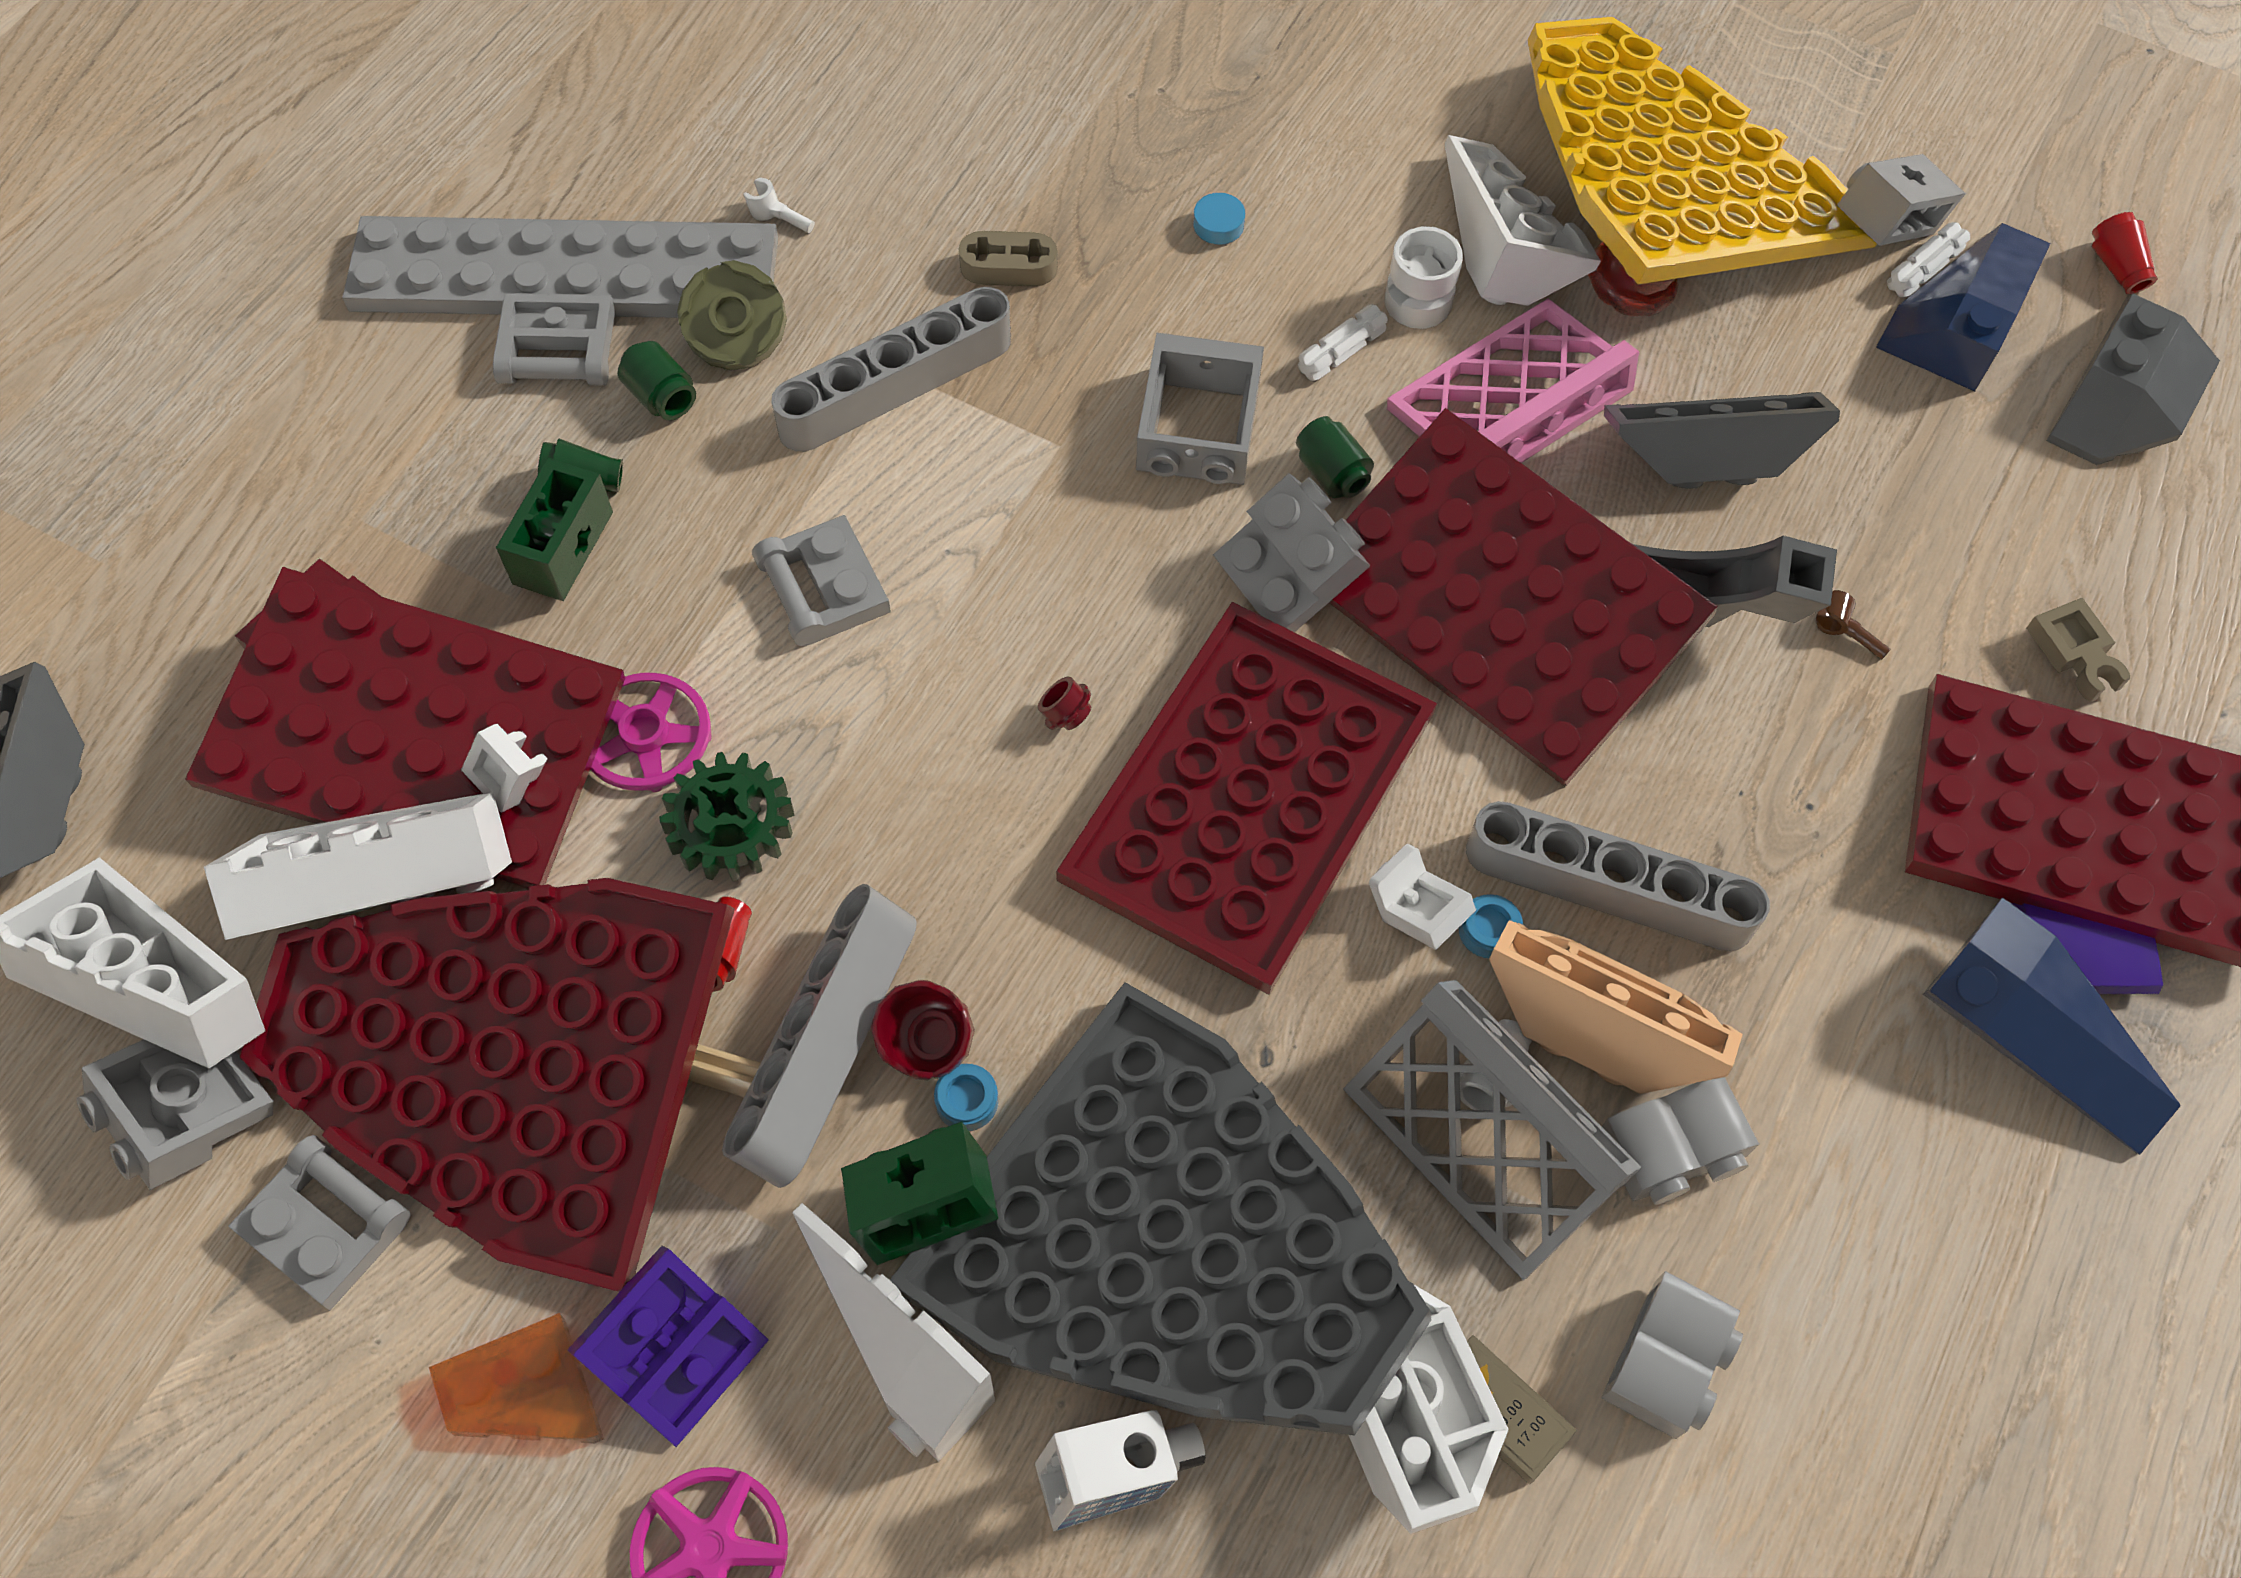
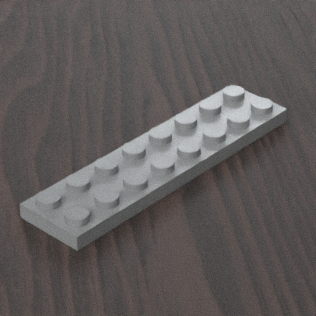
(475, 261)

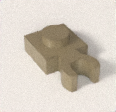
(2078, 640)

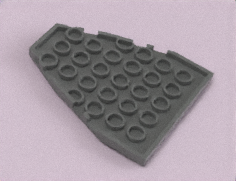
(1175, 1241)

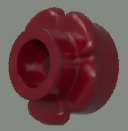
(1065, 704)

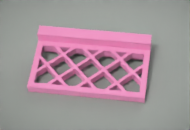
(1541, 413)

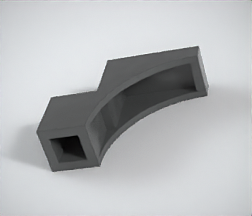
(1773, 579)

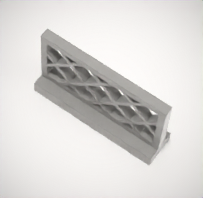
(1528, 1088)

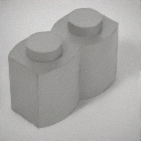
(1683, 1138)
(1673, 1357)

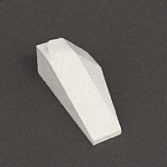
(1508, 232)

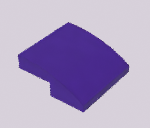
(2108, 956)
(668, 1345)

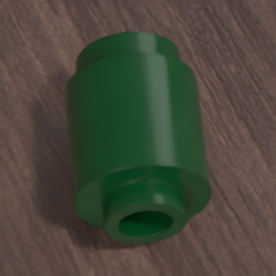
(657, 380)
(1334, 457)

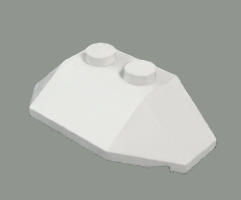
(1432, 1429)

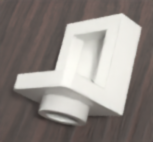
(1418, 900)

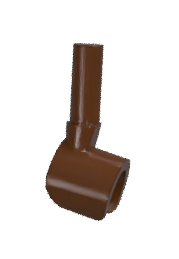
(1837, 620)

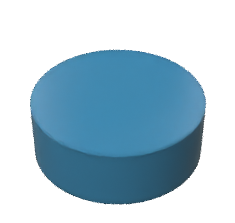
(1219, 218)
(1487, 923)
(966, 1096)

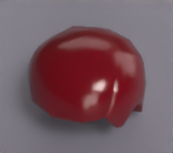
(922, 1030)

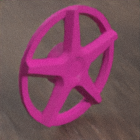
(645, 730)
(709, 1544)

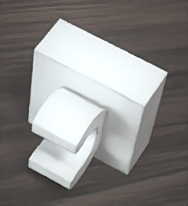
(501, 766)

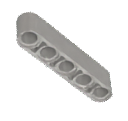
(892, 369)
(1642, 867)
(819, 1037)

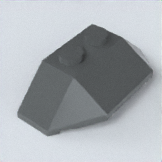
(2136, 385)
(1723, 437)
(36, 766)

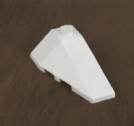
(916, 1364)

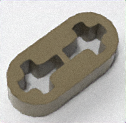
(1008, 258)

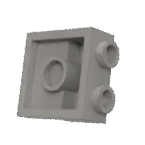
(1292, 554)
(168, 1108)

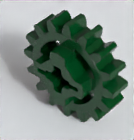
(727, 839)

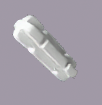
(1928, 259)
(1342, 342)

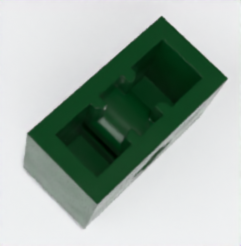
(555, 529)
(918, 1193)

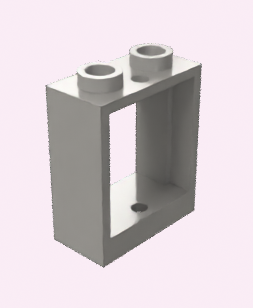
(1180, 363)

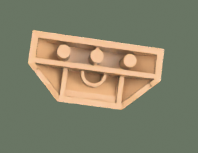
(1609, 1014)

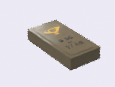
(1534, 1427)

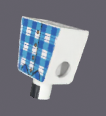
(1087, 1470)

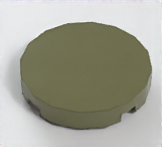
(732, 315)

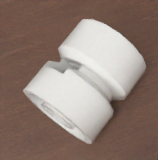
(1423, 277)

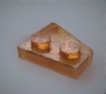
(518, 1388)

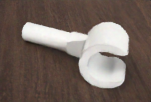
(767, 206)

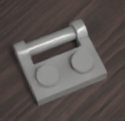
(554, 324)
(838, 572)
(305, 1240)

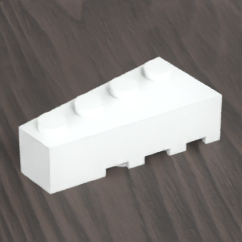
(358, 864)
(128, 964)

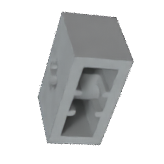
(1900, 198)

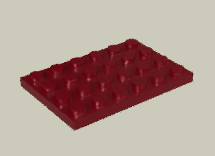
(1514, 597)
(376, 704)
(1247, 796)
(2079, 817)

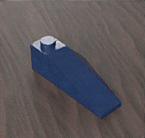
(1967, 308)
(2042, 1013)

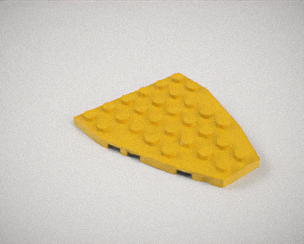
(1673, 164)

